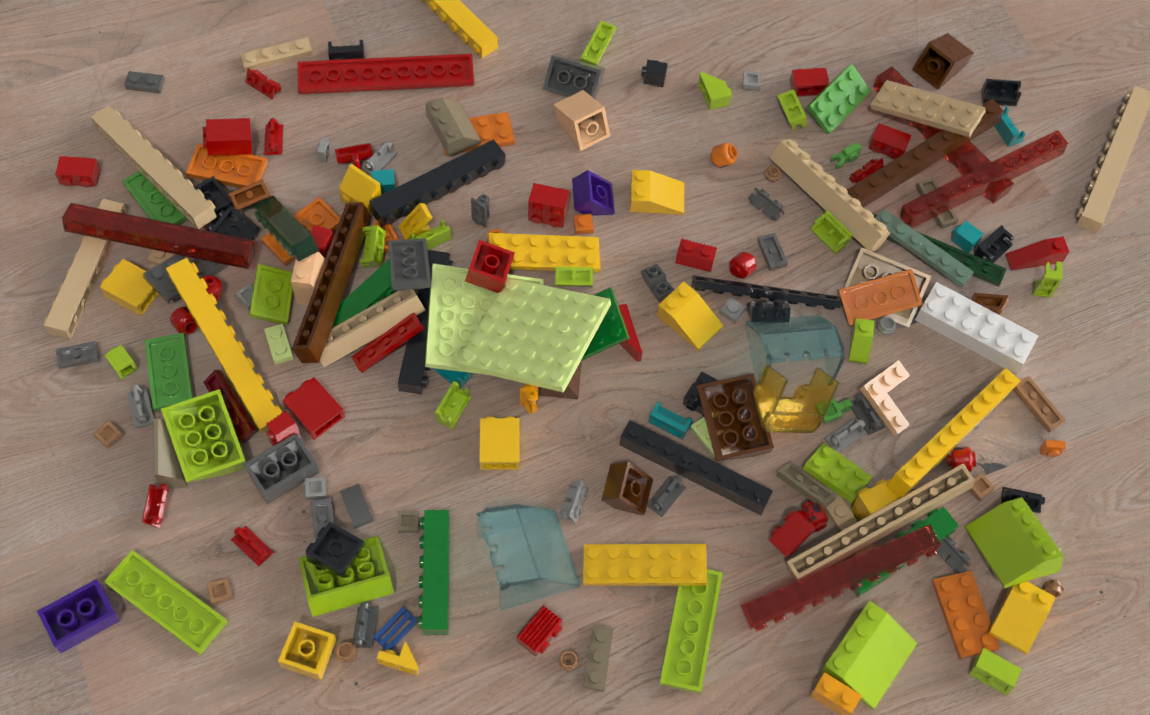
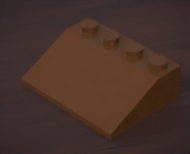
(734, 418)

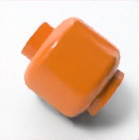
(723, 155)

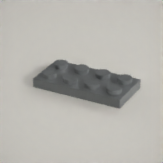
(409, 264)
(161, 282)

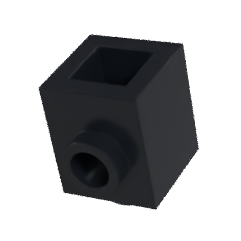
(654, 73)

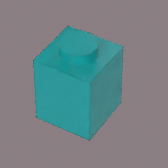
(385, 178)
(966, 236)

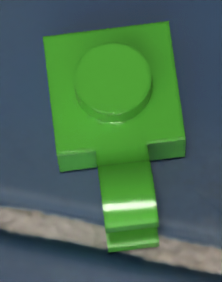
(848, 154)
(836, 409)

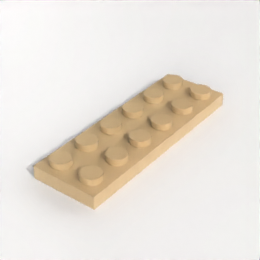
(928, 108)

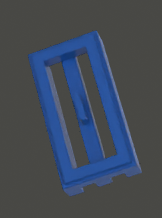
(407, 616)

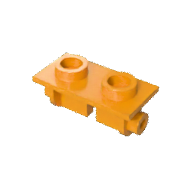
(527, 397)

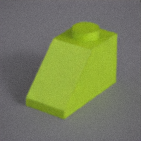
(714, 91)
(861, 340)

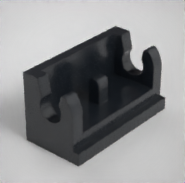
(346, 52)
(1002, 91)
(995, 245)

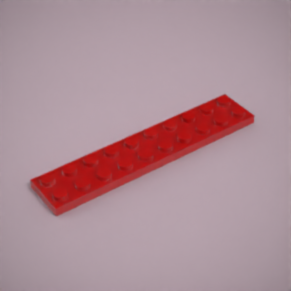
(385, 73)

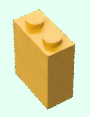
(128, 287)
(499, 443)

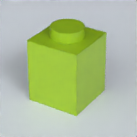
(120, 362)

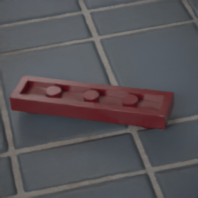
(241, 422)

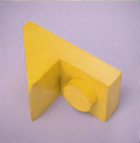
(416, 222)
(404, 662)

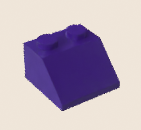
(592, 194)

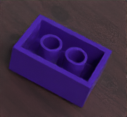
(78, 616)

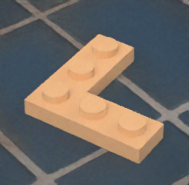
(876, 394)

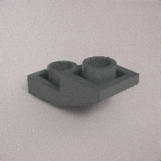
(657, 282)
(356, 506)

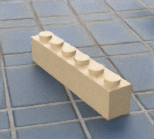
(369, 324)

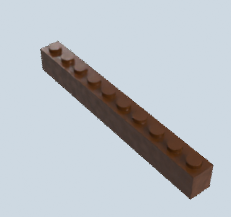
(920, 158)
(331, 284)

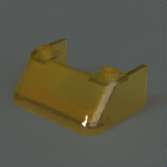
(793, 414)

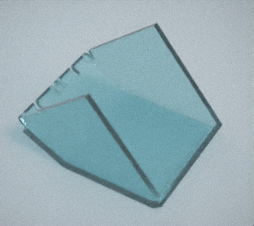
(800, 336)
(529, 551)

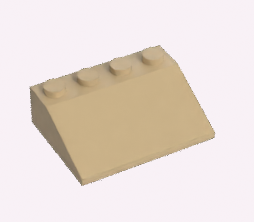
(874, 266)

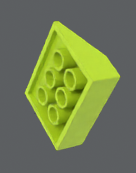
(204, 437)
(1015, 543)
(363, 581)
(870, 654)

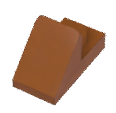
(991, 301)

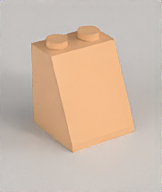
(582, 119)
(305, 277)

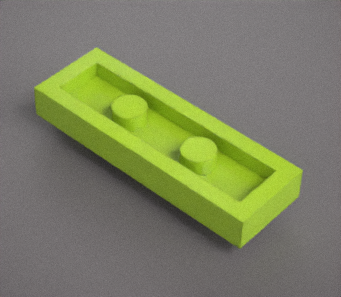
(598, 43)

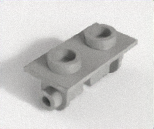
(379, 158)
(140, 406)
(846, 435)
(577, 494)

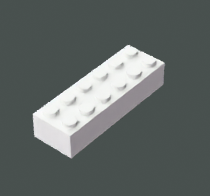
(976, 328)

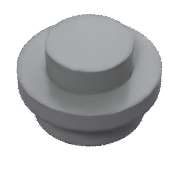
(886, 325)

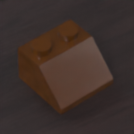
(627, 488)

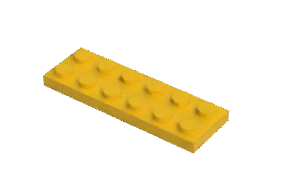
(549, 251)
(645, 565)

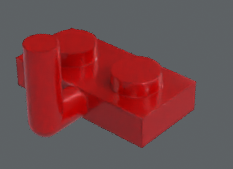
(354, 154)

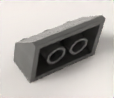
(571, 76)
(281, 468)

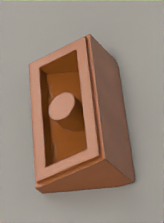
(248, 195)

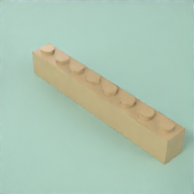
(829, 194)
(80, 280)

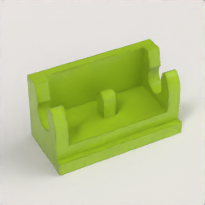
(793, 109)
(831, 232)
(435, 236)
(373, 247)
(574, 276)
(1049, 281)
(452, 405)
(995, 671)

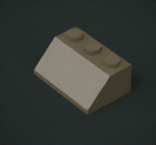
(451, 125)
(166, 463)

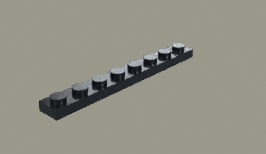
(772, 293)

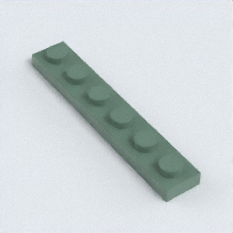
(925, 249)

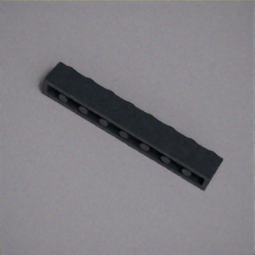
(437, 183)
(413, 369)
(695, 467)

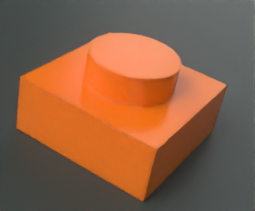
(583, 224)
(1052, 448)

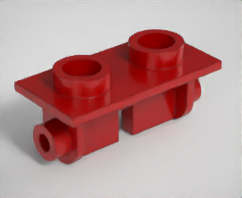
(260, 83)
(273, 138)
(868, 169)
(155, 505)
(251, 545)

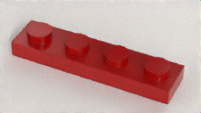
(387, 342)

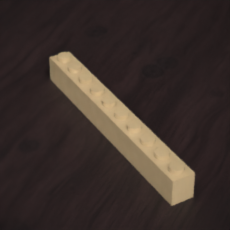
(1115, 159)
(154, 167)
(881, 523)

